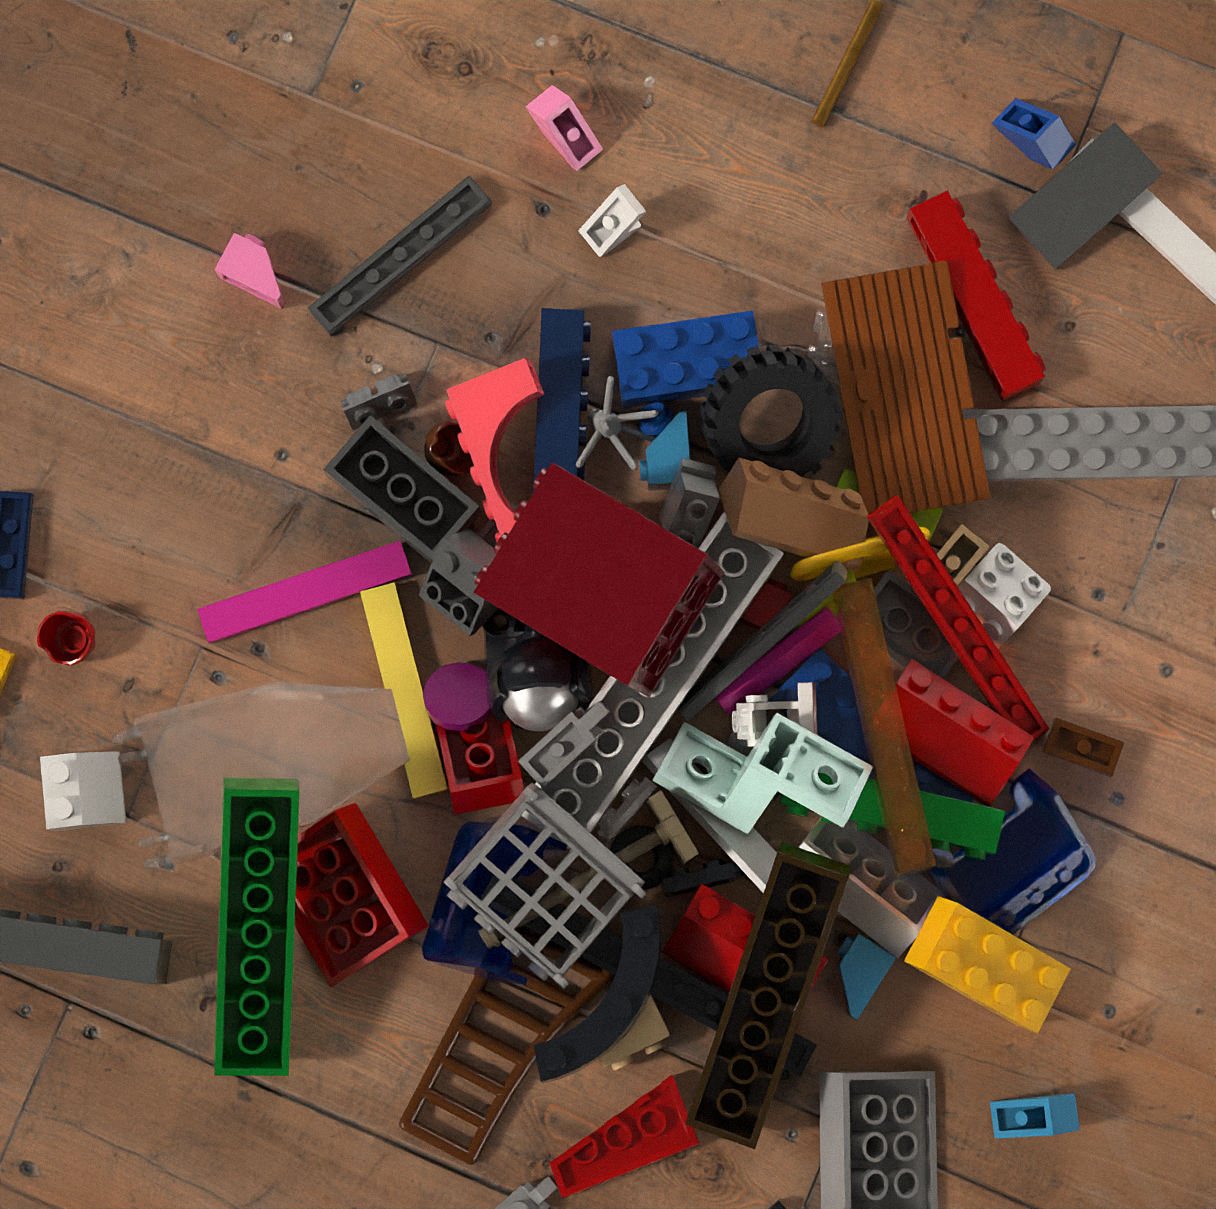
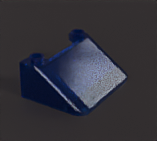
(1034, 864)

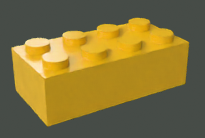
(987, 964)

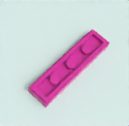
(780, 659)

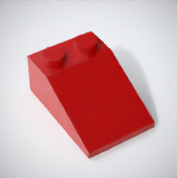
(481, 765)

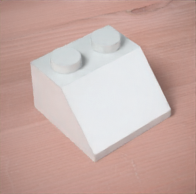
(82, 790)

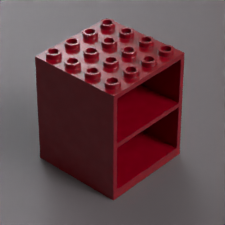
(599, 579)

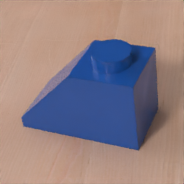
(1035, 133)

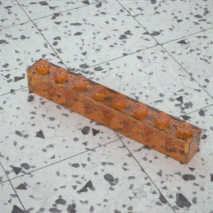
(883, 728)

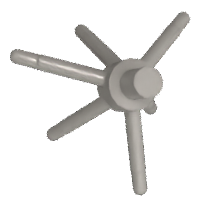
(610, 424)

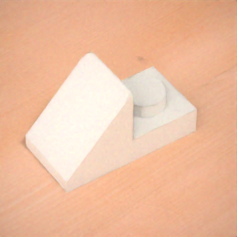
(613, 221)

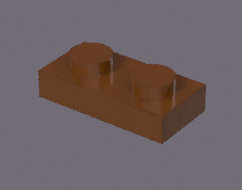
(1083, 747)

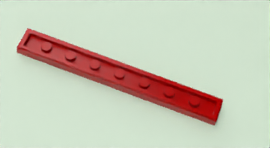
(955, 616)

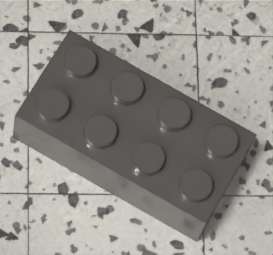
(401, 488)

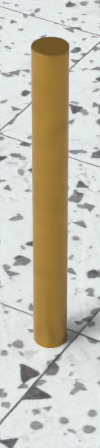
(847, 63)

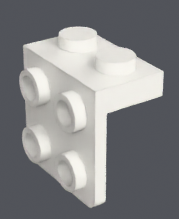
(1003, 592)

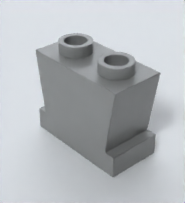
(690, 501)

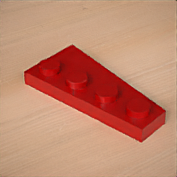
(628, 1141)

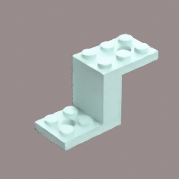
(781, 761)

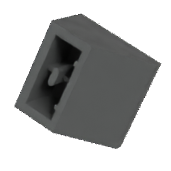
(452, 578)

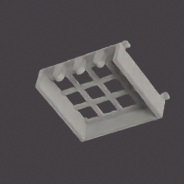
(582, 844)

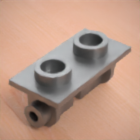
(393, 396)

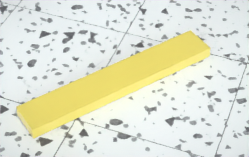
(401, 675)

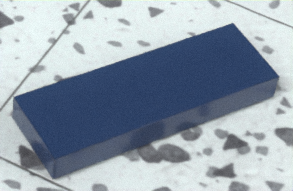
(14, 542)

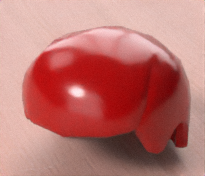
(66, 637)

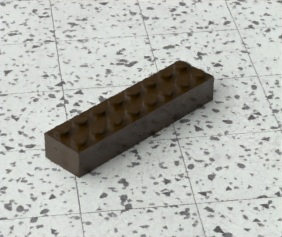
(768, 994)

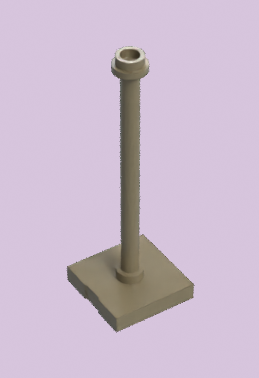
(666, 831)

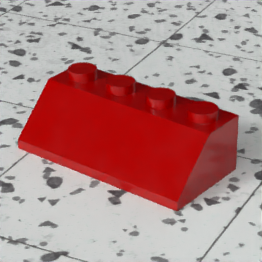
(958, 734)
(714, 938)

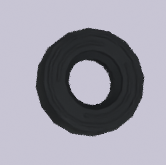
(662, 853)

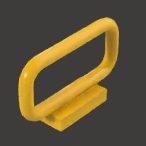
(874, 555)

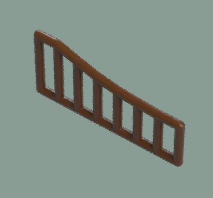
(523, 1060)

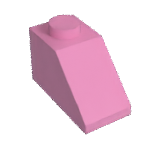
(564, 127)
(250, 269)

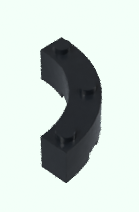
(618, 1008)

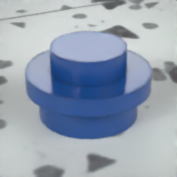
(657, 424)

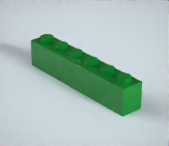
(948, 819)

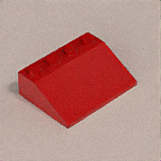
(350, 896)

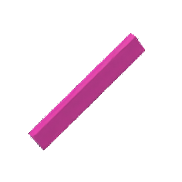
(304, 592)

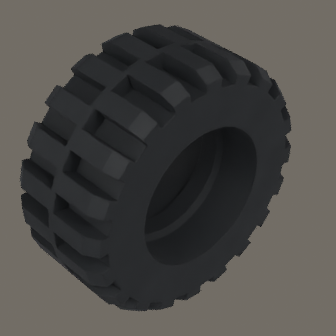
(765, 372)

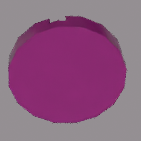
(457, 696)

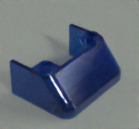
(452, 931)

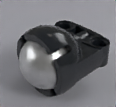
(531, 675)

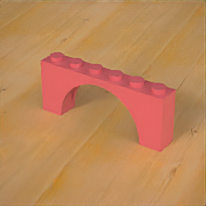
(483, 413)

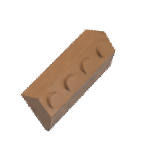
(792, 511)

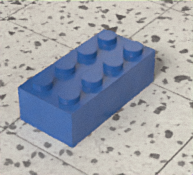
(678, 357)

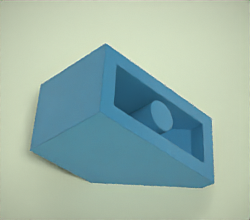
(665, 454)
(861, 971)
(1035, 1116)

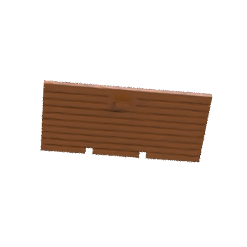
(905, 388)

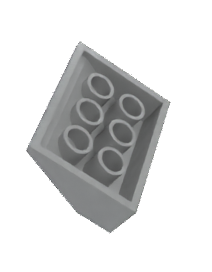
(878, 1140)

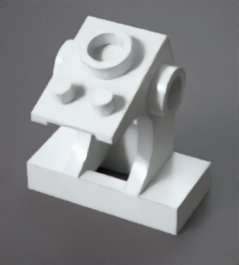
(751, 717)

